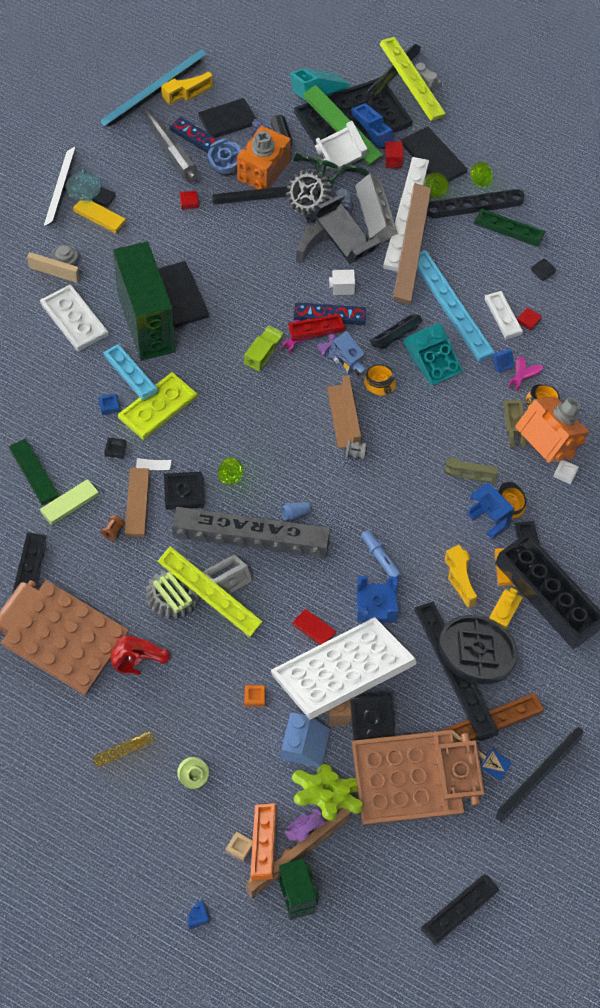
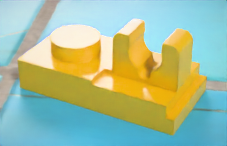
(506, 607)

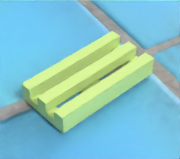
(164, 580)

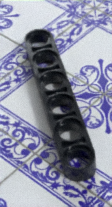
(475, 200)

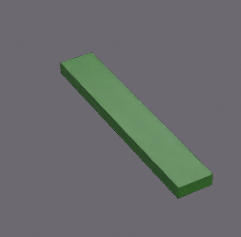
(337, 119)

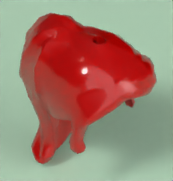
(131, 650)

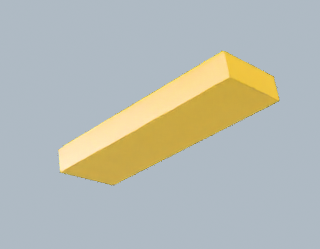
(100, 215)

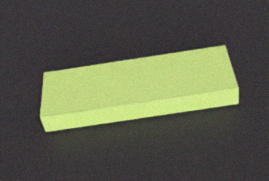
(69, 502)

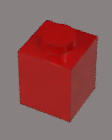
(393, 155)

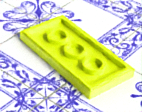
(149, 415)

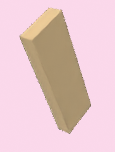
(53, 267)

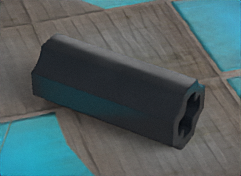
(280, 126)

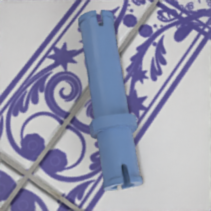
(377, 550)

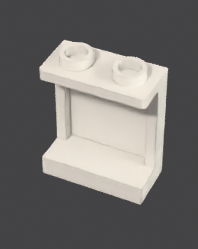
(342, 147)

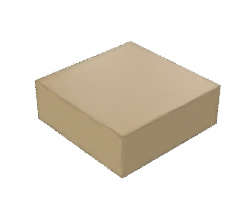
(239, 846)

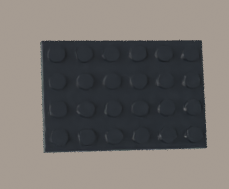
(383, 103)

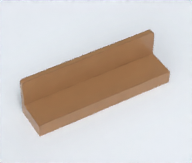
(344, 413)

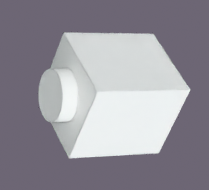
(342, 282)

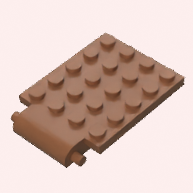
(59, 634)
(416, 776)

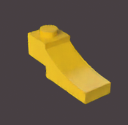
(187, 89)
(458, 562)

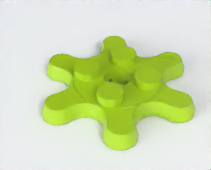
(325, 798)

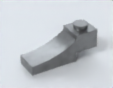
(310, 238)

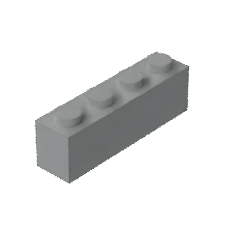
(375, 208)

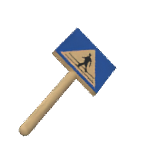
(493, 764)

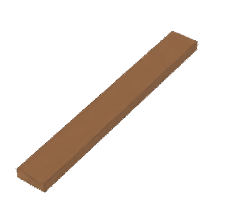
(411, 244)

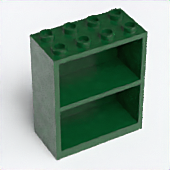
(144, 300)

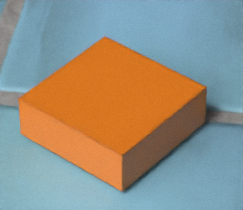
(254, 696)

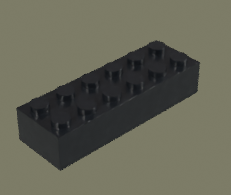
(550, 590)

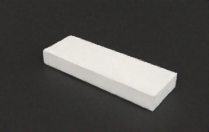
(503, 315)

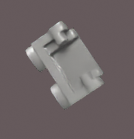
(429, 77)

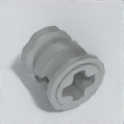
(362, 447)

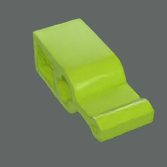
(262, 348)

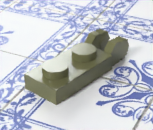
(513, 412)
(471, 471)

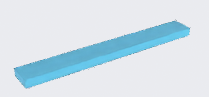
(153, 87)
(453, 308)

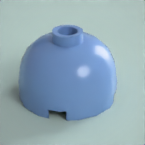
(223, 156)

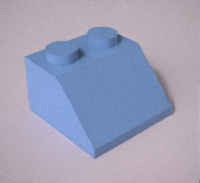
(305, 741)

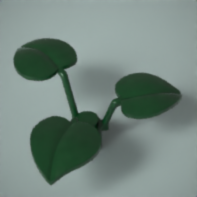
(318, 161)

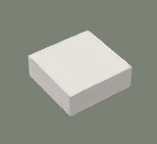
(566, 471)

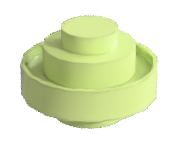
(193, 772)

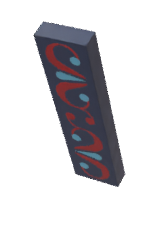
(192, 134)
(349, 314)

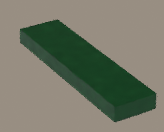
(509, 227)
(33, 472)

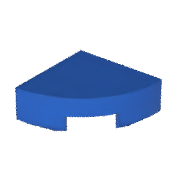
(198, 915)

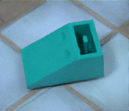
(327, 82)
(433, 354)

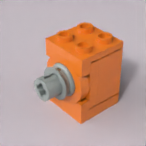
(264, 158)
(553, 428)

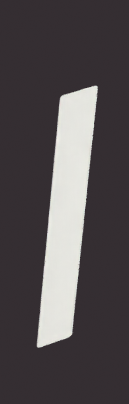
(51, 212)

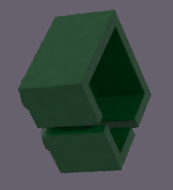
(297, 886)

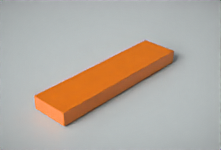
(264, 842)

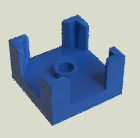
(494, 506)
(377, 600)

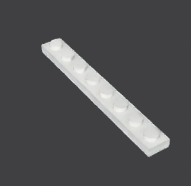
(416, 174)

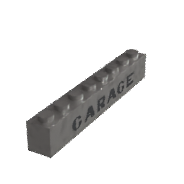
(250, 532)

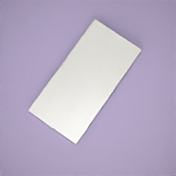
(74, 317)

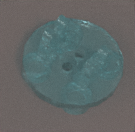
(77, 186)

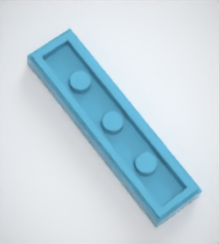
(130, 372)

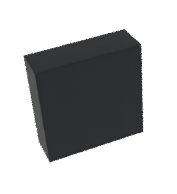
(543, 269)
(115, 448)

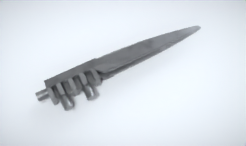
(172, 150)

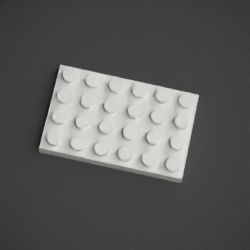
(343, 668)

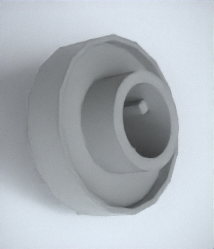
(65, 254)

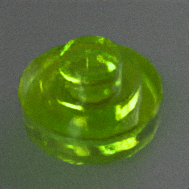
(481, 174)
(438, 184)
(230, 471)

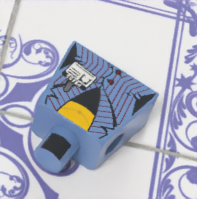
(347, 355)

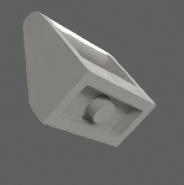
(232, 579)

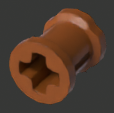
(111, 530)

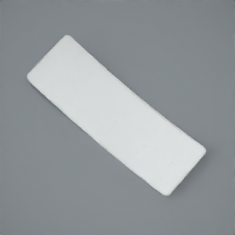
(153, 464)

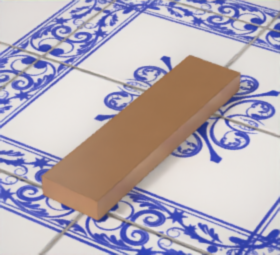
(137, 502)

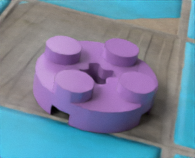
(301, 826)

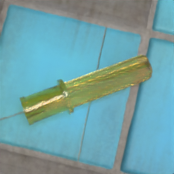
(123, 748)

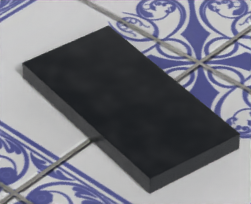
(428, 146)
(183, 294)

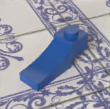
(373, 124)

